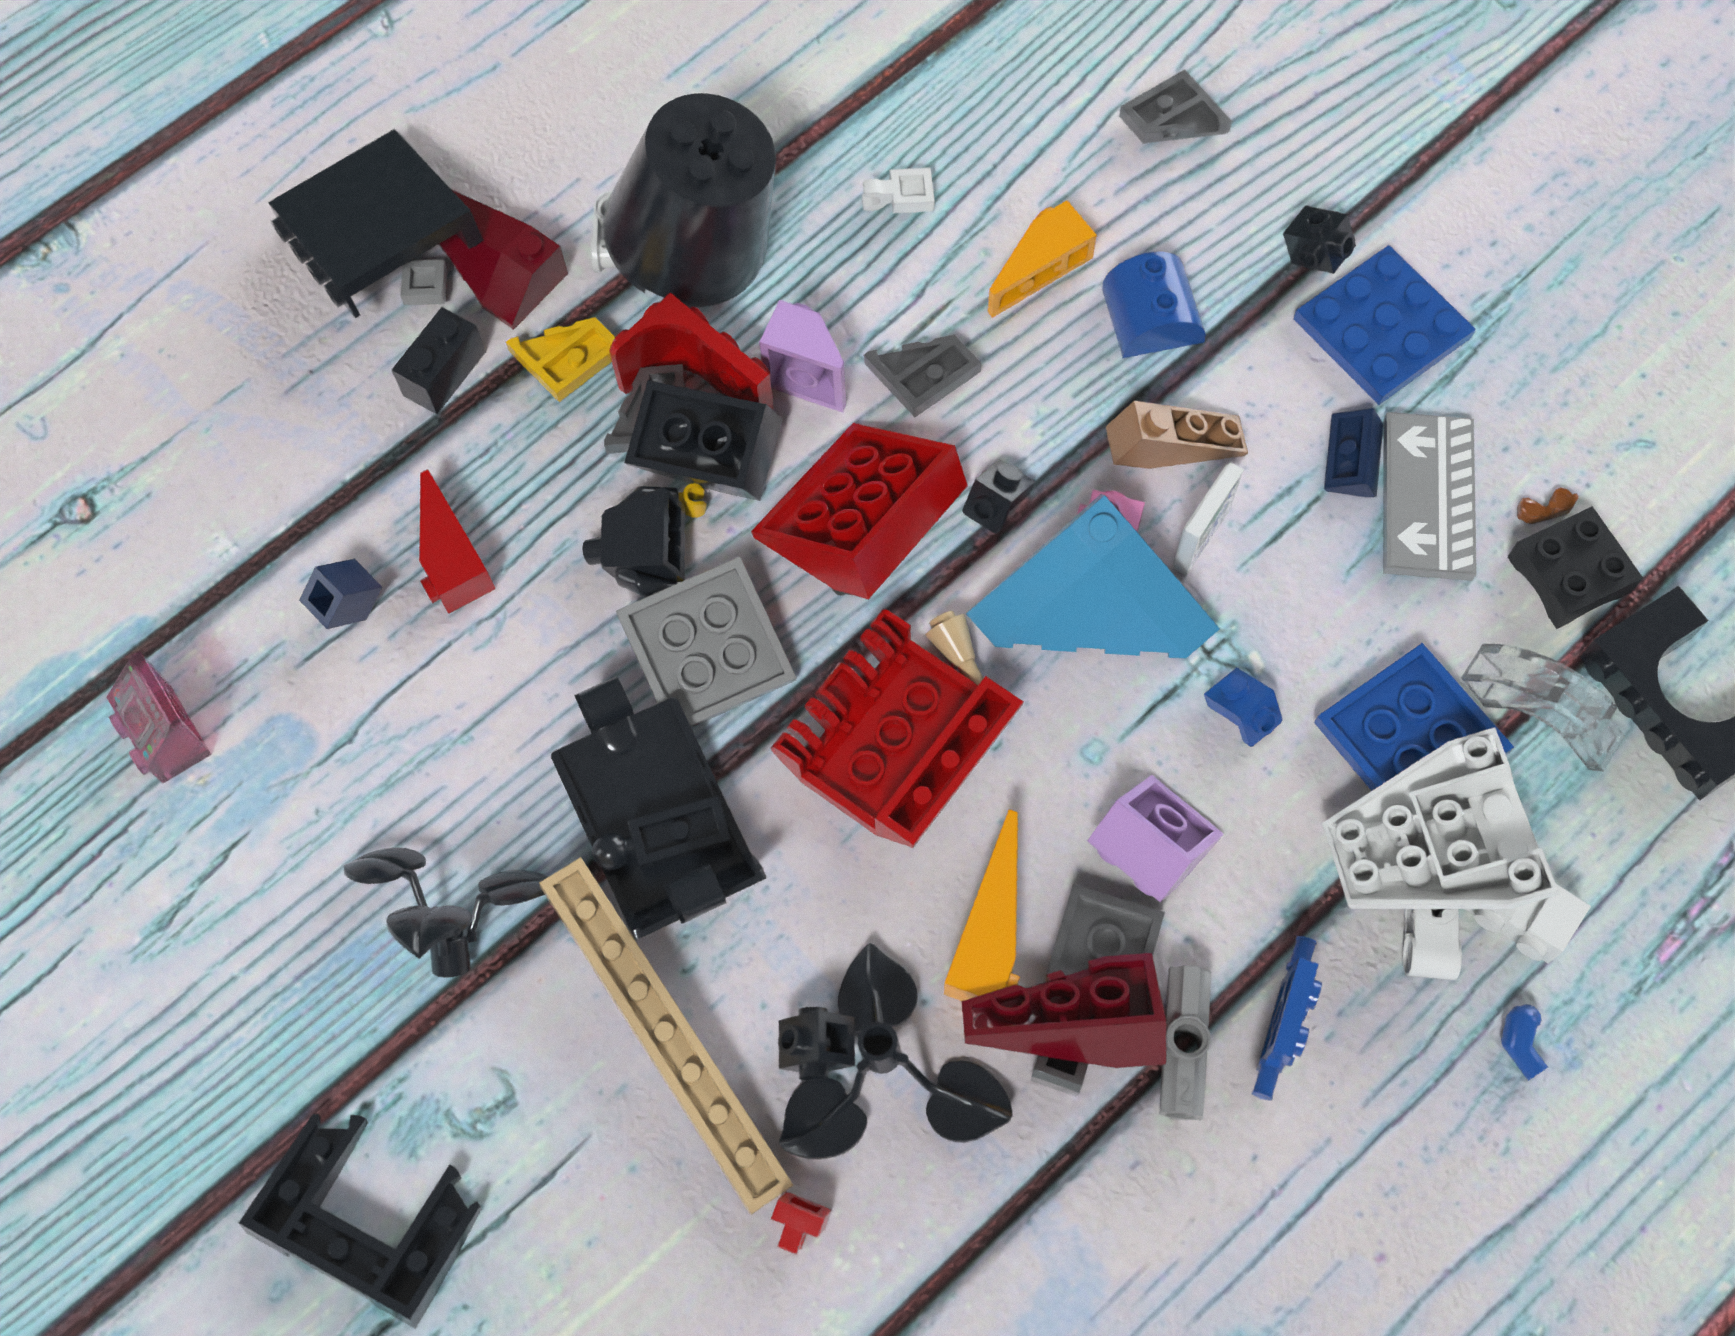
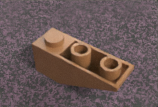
(1170, 436)

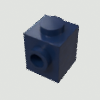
(340, 593)

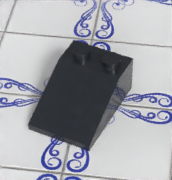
(704, 439)

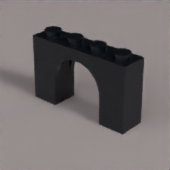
(1627, 666)

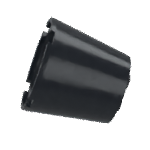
(694, 202)

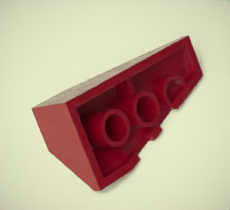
(510, 267)
(1092, 1016)

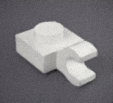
(906, 189)

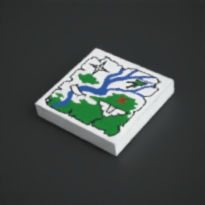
(1207, 518)

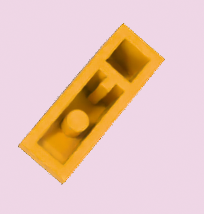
(1047, 251)

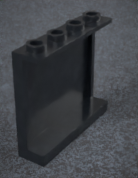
(369, 217)

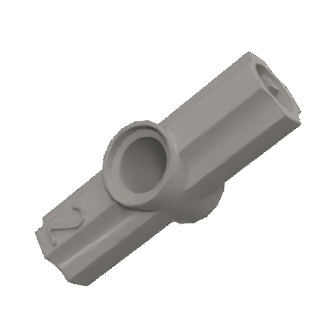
(1185, 1073)

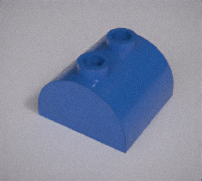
(1152, 304)

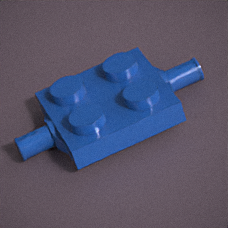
(1285, 1033)

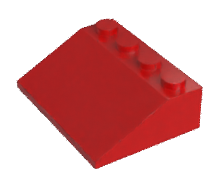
(863, 507)

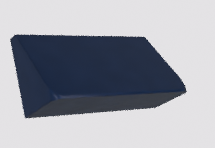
(1354, 453)

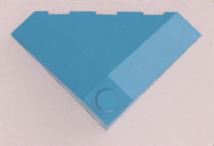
(1094, 590)

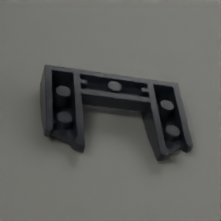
(394, 1280)

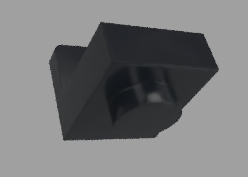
(996, 494)

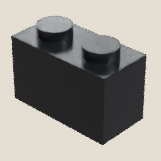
(439, 360)

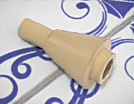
(953, 640)

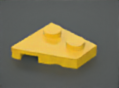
(565, 355)

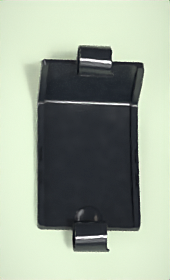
(637, 769)

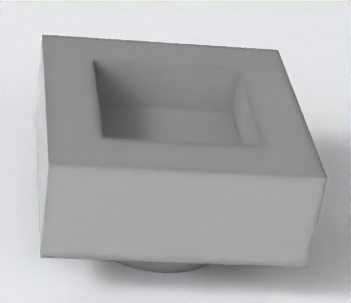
(424, 282)

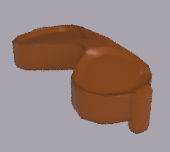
(1560, 504)

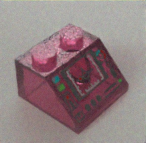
(154, 721)

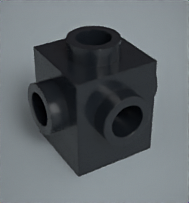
(1319, 239)
(816, 1043)

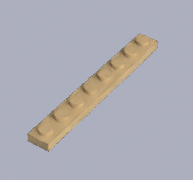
(666, 1036)

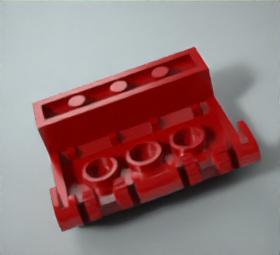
(895, 733)

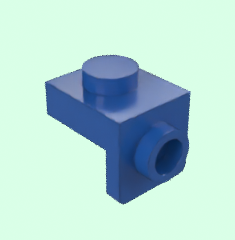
(1246, 704)

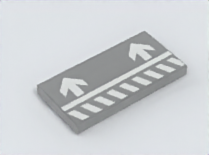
(1429, 496)

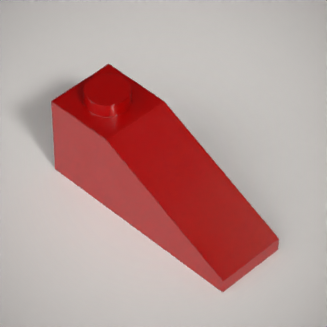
(446, 553)

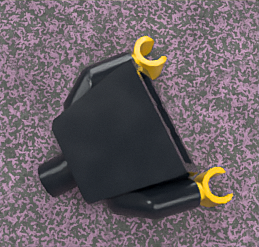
(646, 537)

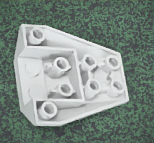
(1442, 836)

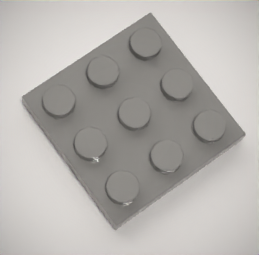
(707, 643)

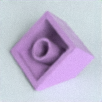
(803, 356)
(1154, 838)

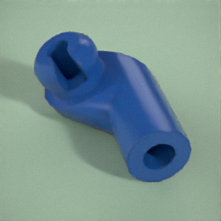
(1518, 1039)

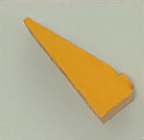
(988, 942)

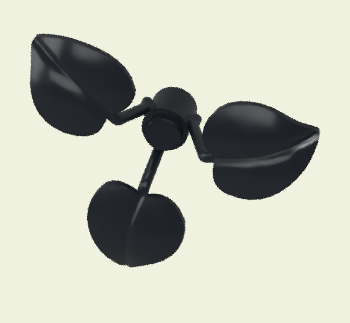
(442, 927)
(880, 996)

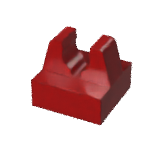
(799, 1219)

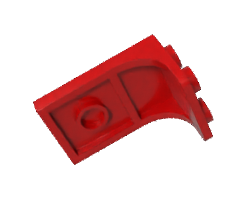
(682, 335)

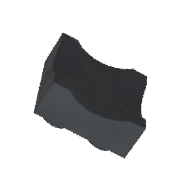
(1575, 566)

